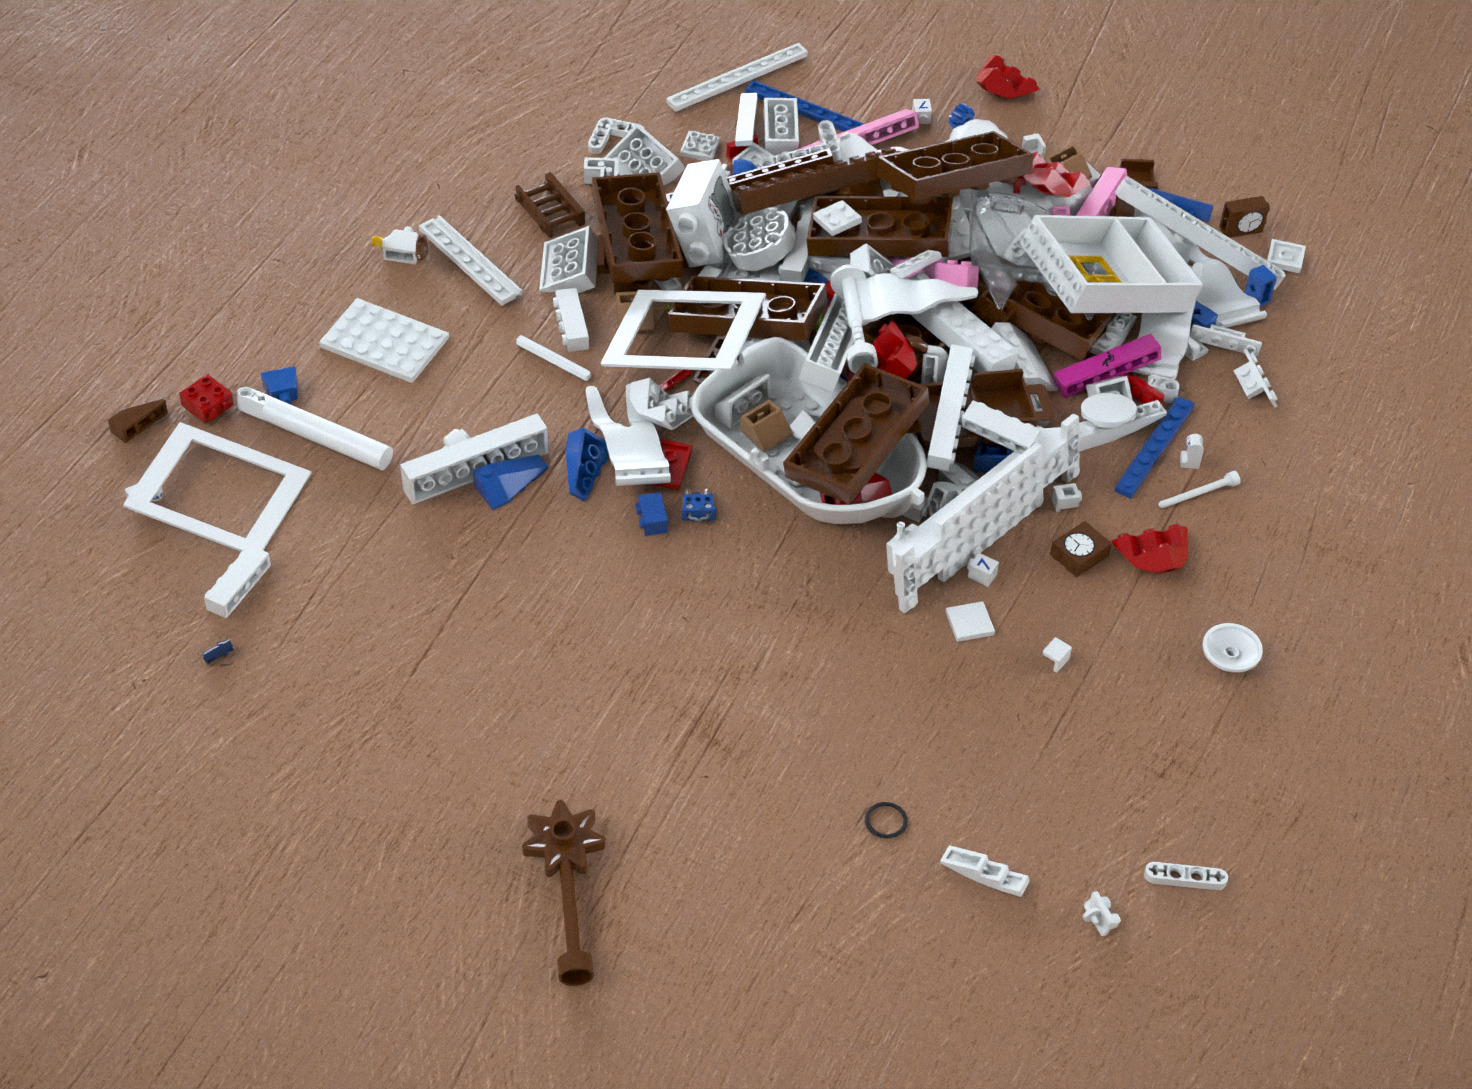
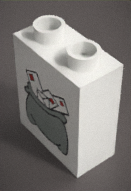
(703, 212)

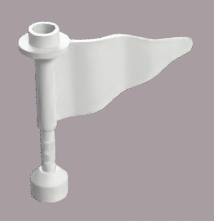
(886, 295)

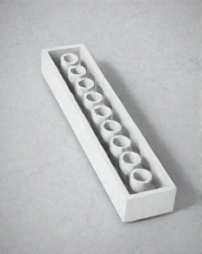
(829, 348)

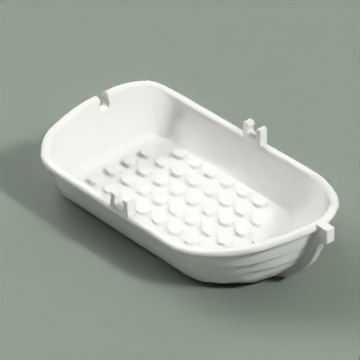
(784, 364)

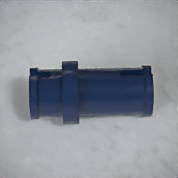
(218, 651)

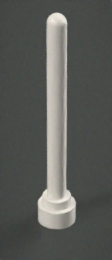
(1231, 479)

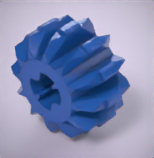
(961, 115)

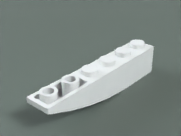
(1093, 436)

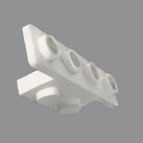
(1225, 338)
(1252, 381)

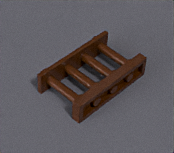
(558, 194)

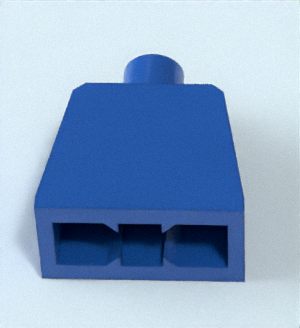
(281, 384)

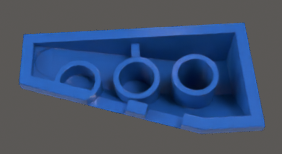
(584, 460)
(504, 479)

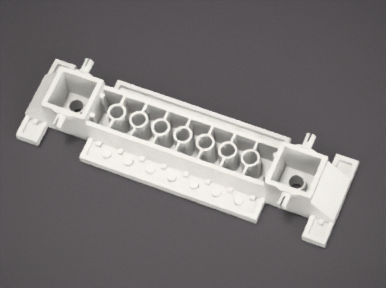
(981, 512)

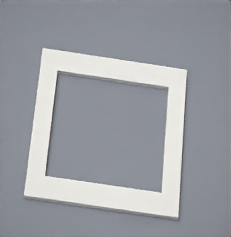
(728, 352)
(168, 457)

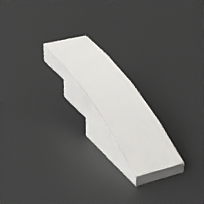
(980, 869)

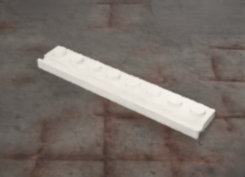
(470, 260)

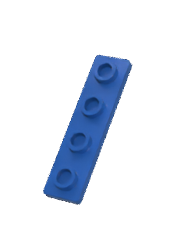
(1196, 208)

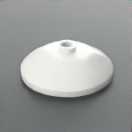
(1232, 647)

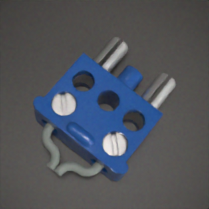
(698, 506)

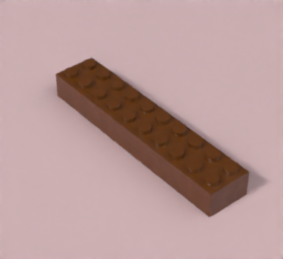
(808, 182)

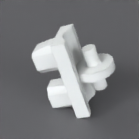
(1098, 912)

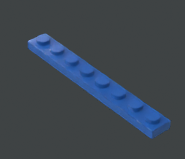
(1154, 447)

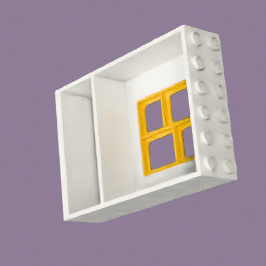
(1133, 252)

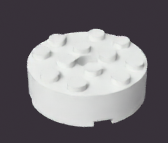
(760, 239)

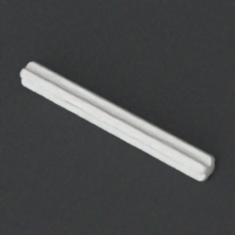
(553, 358)

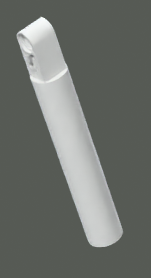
(314, 428)

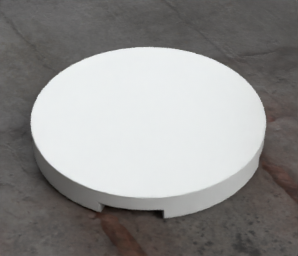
(1108, 410)

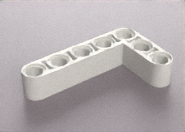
(828, 141)

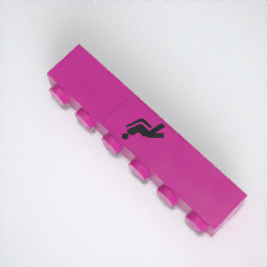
(1108, 365)

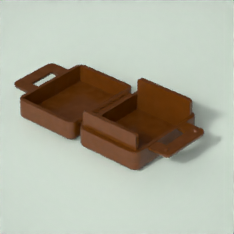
(997, 390)

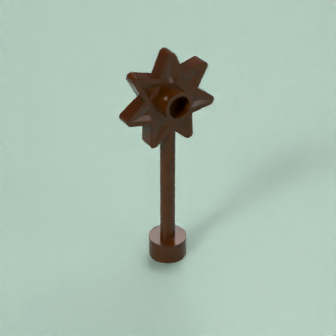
(564, 844)

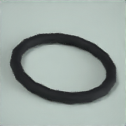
(905, 820)

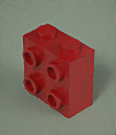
(206, 398)

